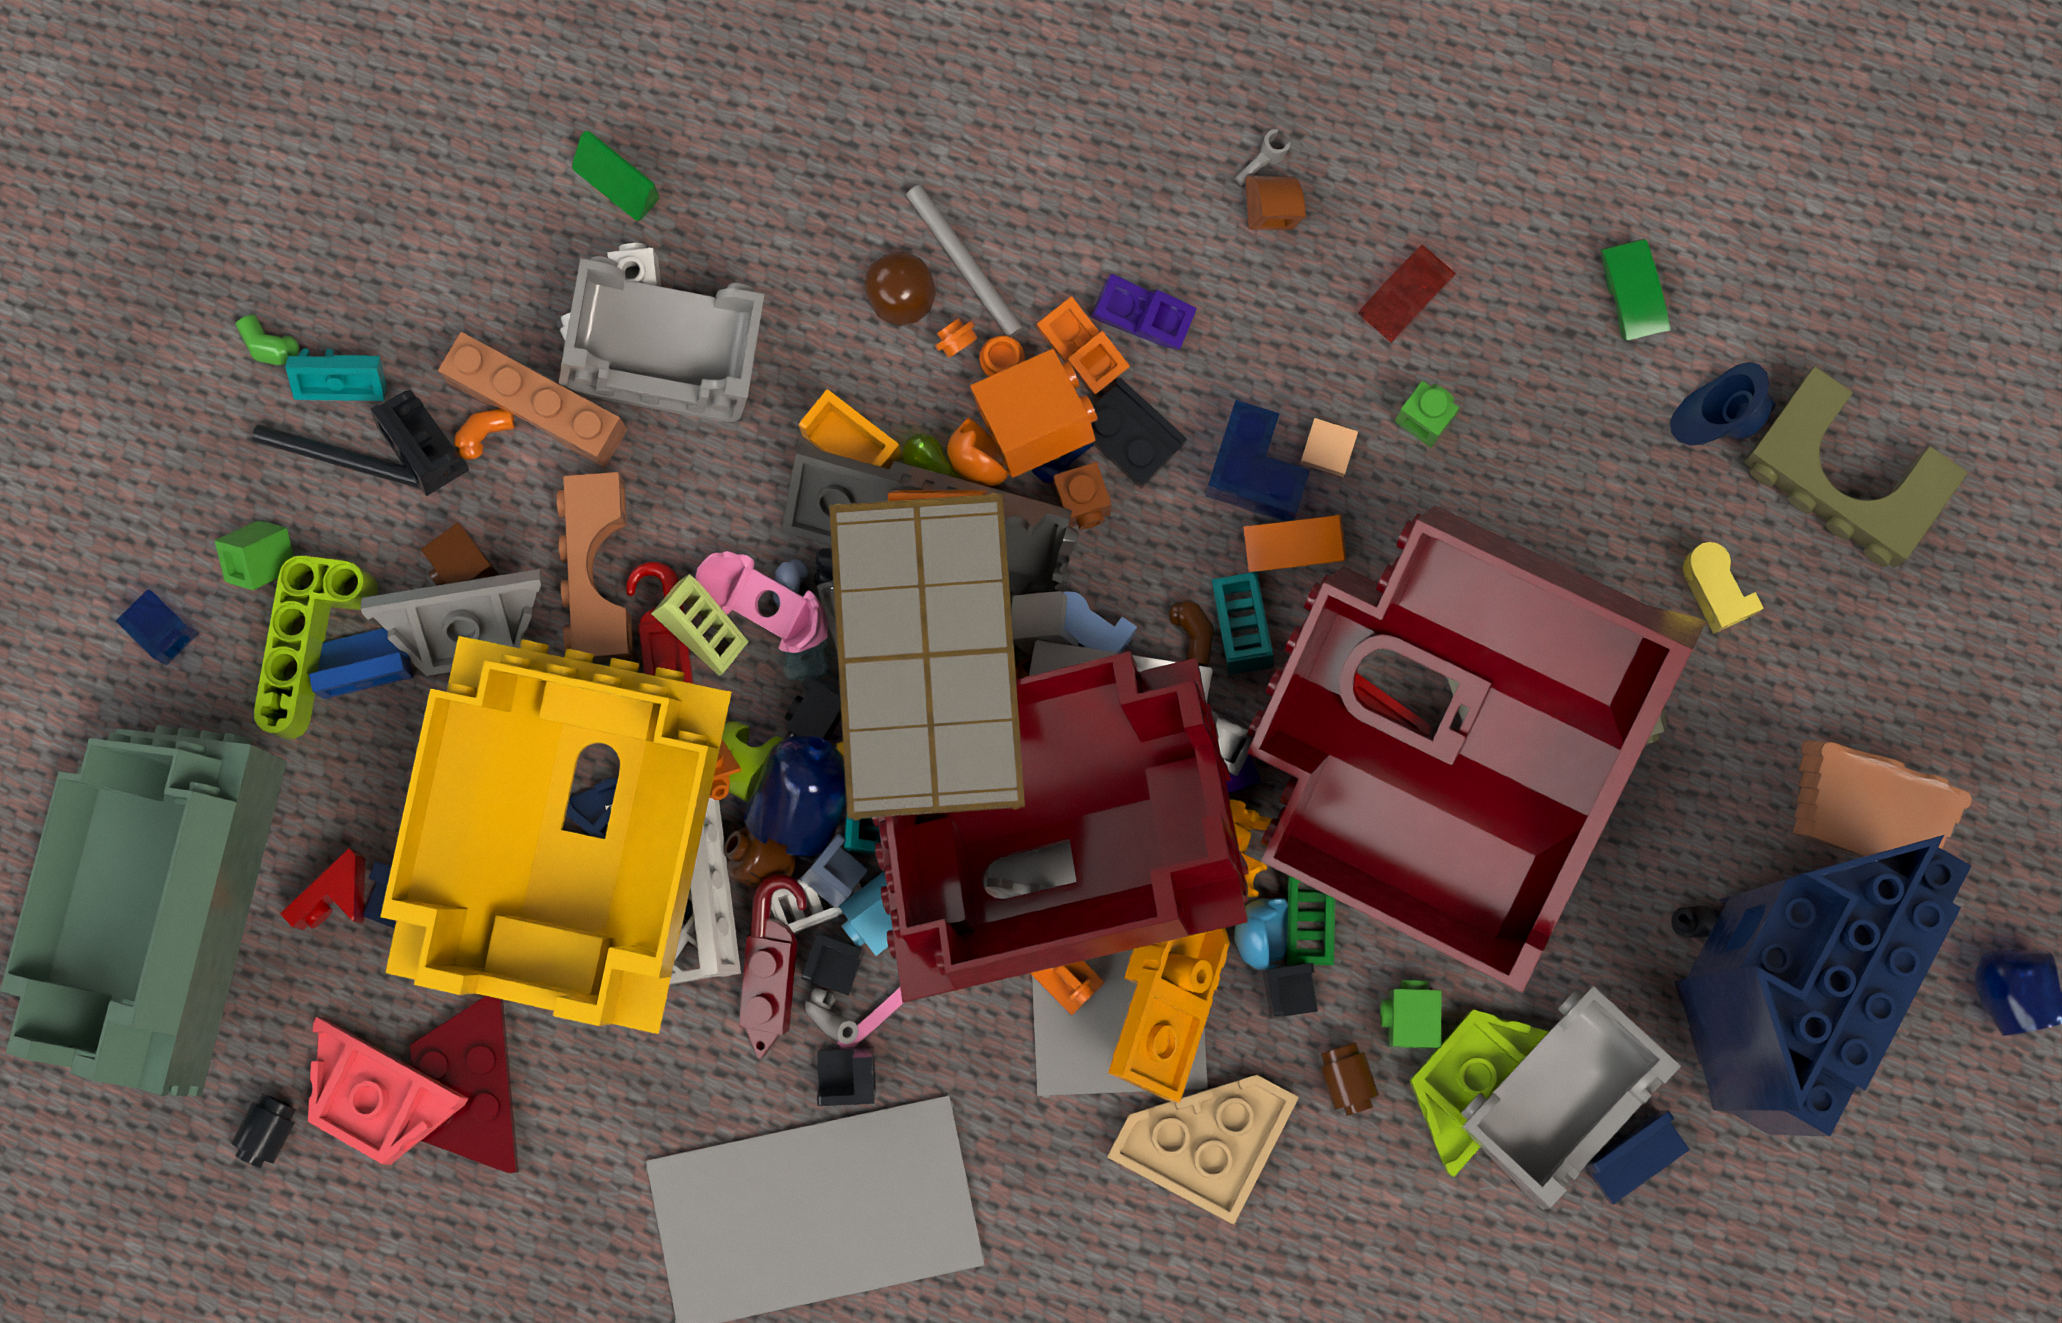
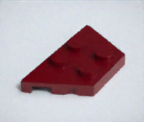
(473, 1059)

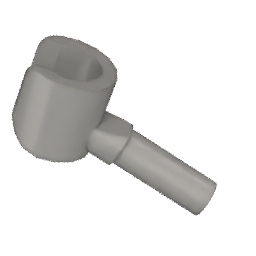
(1266, 155)

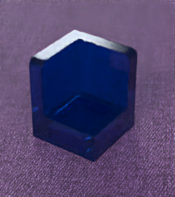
(157, 627)

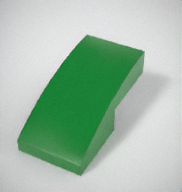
(1636, 289)

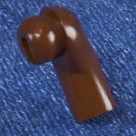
(1197, 626)

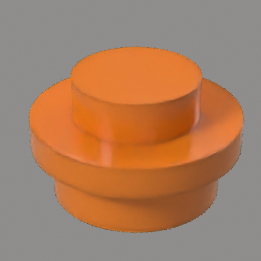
(955, 337)
(1000, 354)

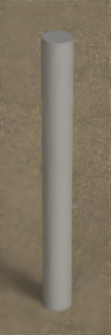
(964, 261)

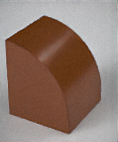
(1274, 202)

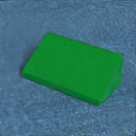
(614, 176)

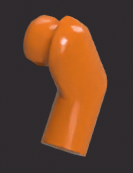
(477, 427)

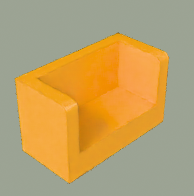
(845, 432)

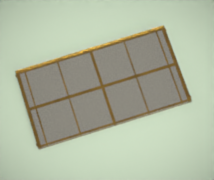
(926, 656)

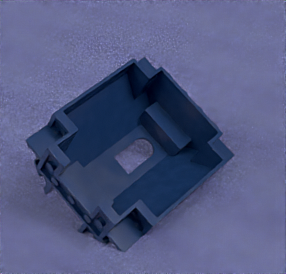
(1814, 983)

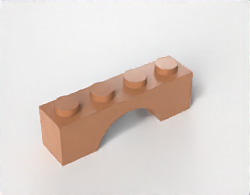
(534, 398)
(592, 511)

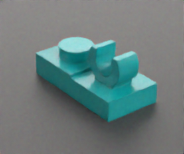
(336, 377)

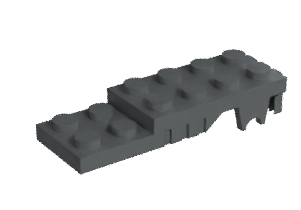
(1036, 532)

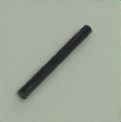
(333, 455)

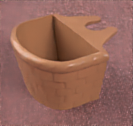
(1870, 801)

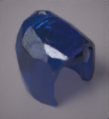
(2020, 990)

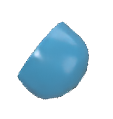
(1265, 933)

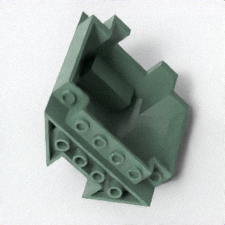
(141, 906)

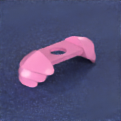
(738, 587)

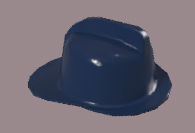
(1728, 406)

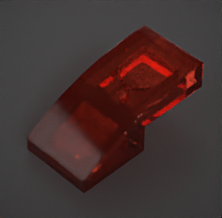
(1406, 293)

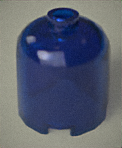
(798, 795)

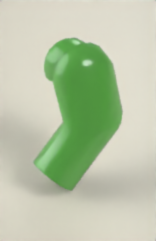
(265, 347)

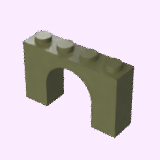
(1790, 459)

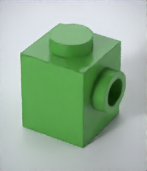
(1412, 1016)

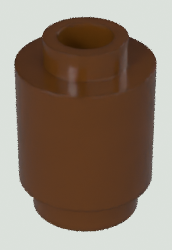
(1348, 1079)

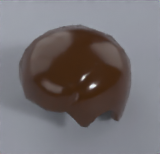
(900, 288)

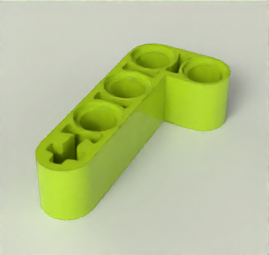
(305, 647)

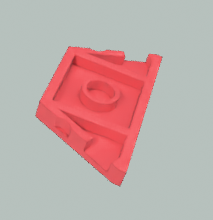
(373, 1096)

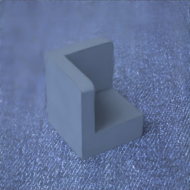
(834, 873)

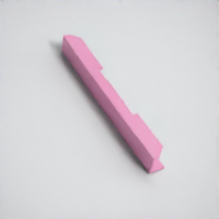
(877, 1017)

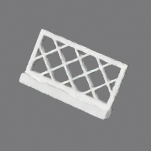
(711, 906)

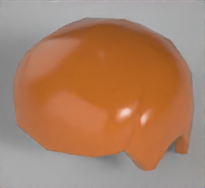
(976, 455)

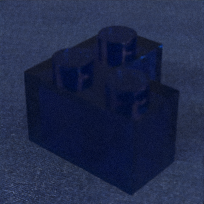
(1246, 475)

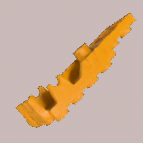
(1176, 993)

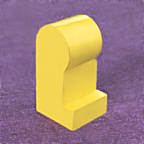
(1715, 587)

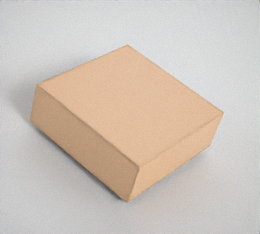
(1329, 447)

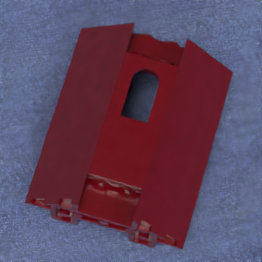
(1122, 773)

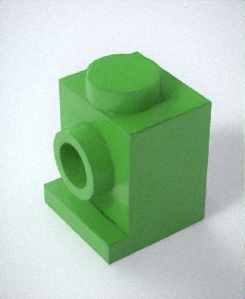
(1427, 413)

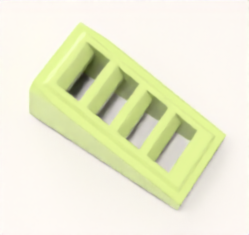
(680, 624)

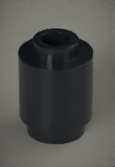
(264, 1130)

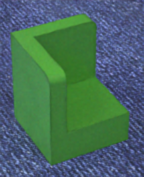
(254, 554)

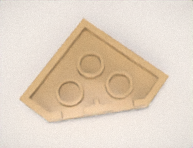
(1207, 1143)

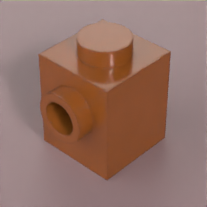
(1084, 494)

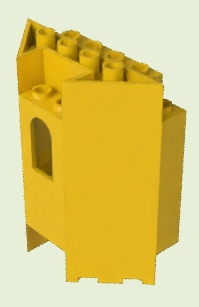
(481, 865)

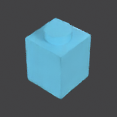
(867, 916)

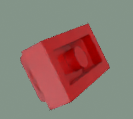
(339, 883)

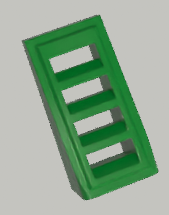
(1305, 956)

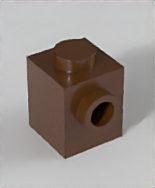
(456, 557)

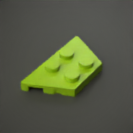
(1470, 1062)

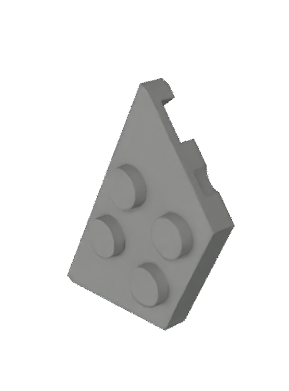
(432, 618)

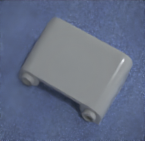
(660, 344)
(1568, 1096)

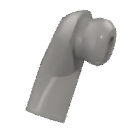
(831, 1023)

